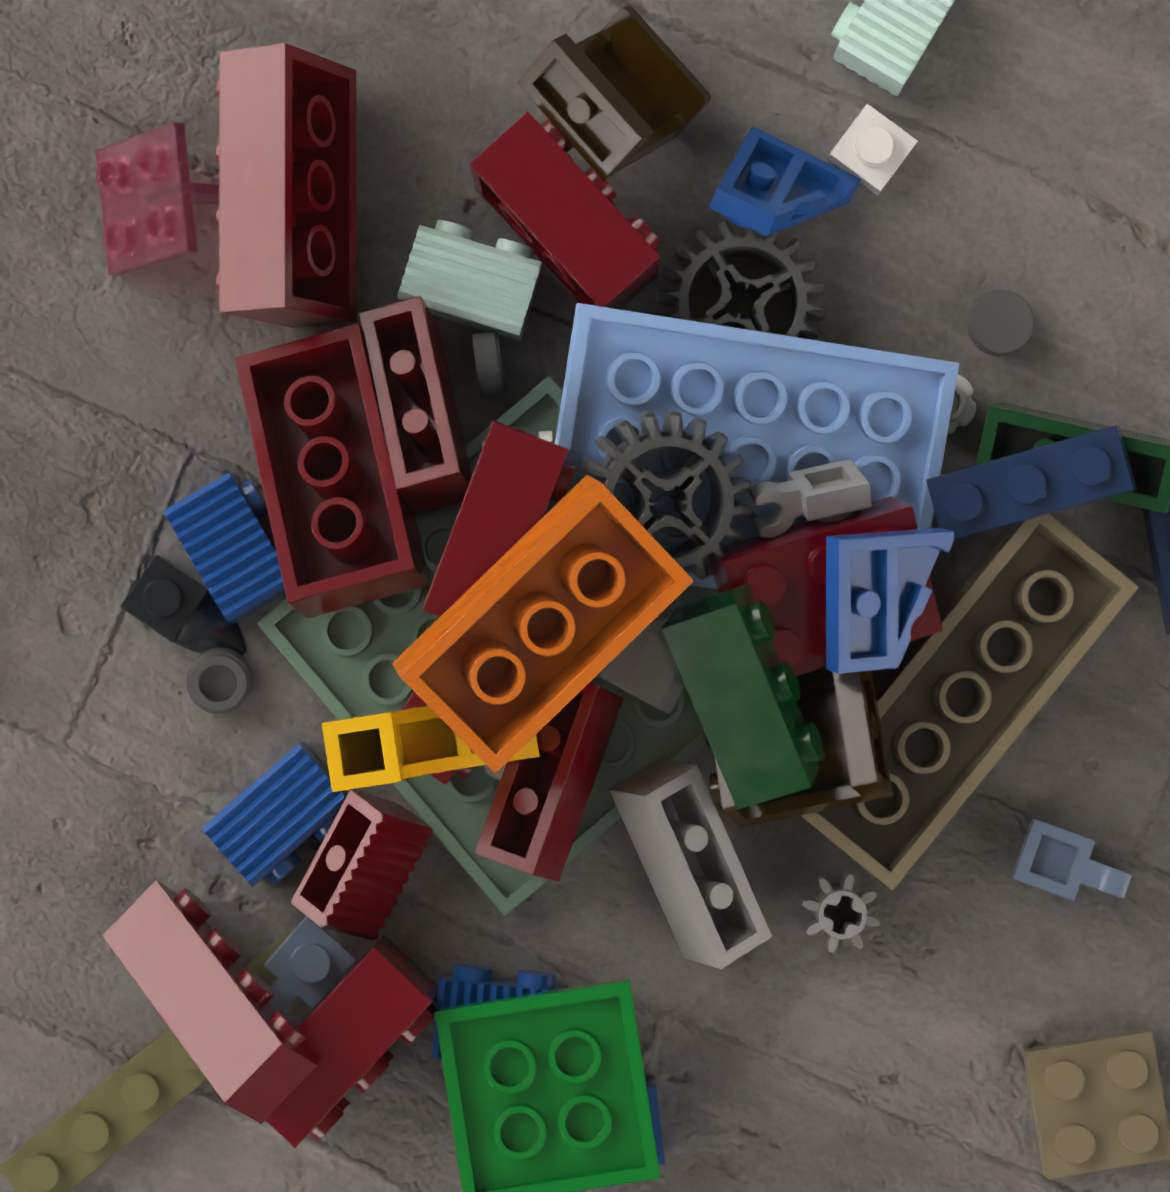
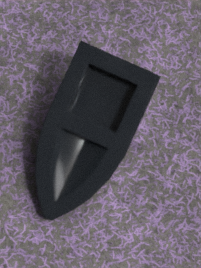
(181, 609)

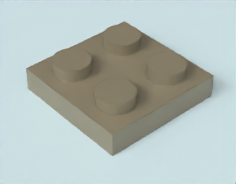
(1097, 1103)

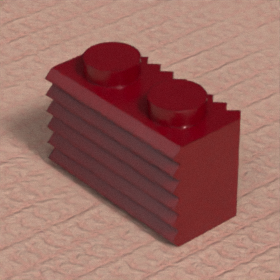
(361, 865)

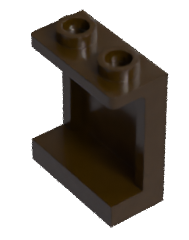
(615, 92)
(854, 748)

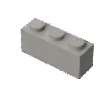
(691, 863)

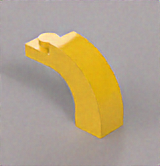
(397, 747)

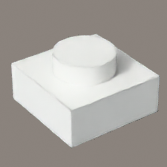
(872, 149)

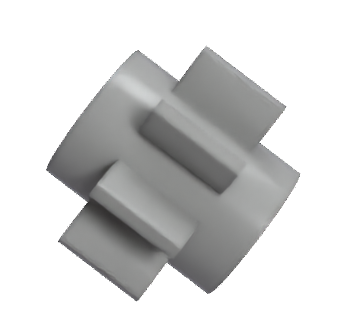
(847, 928)

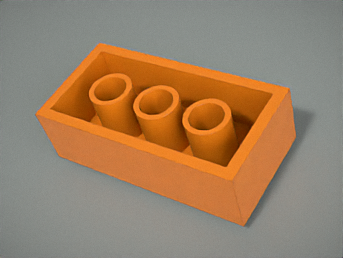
(542, 622)

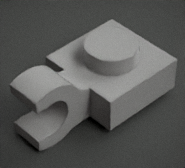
(818, 492)

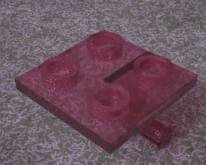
(149, 199)

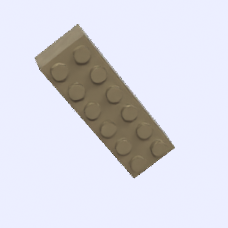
(977, 687)

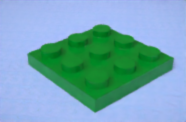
(548, 1091)

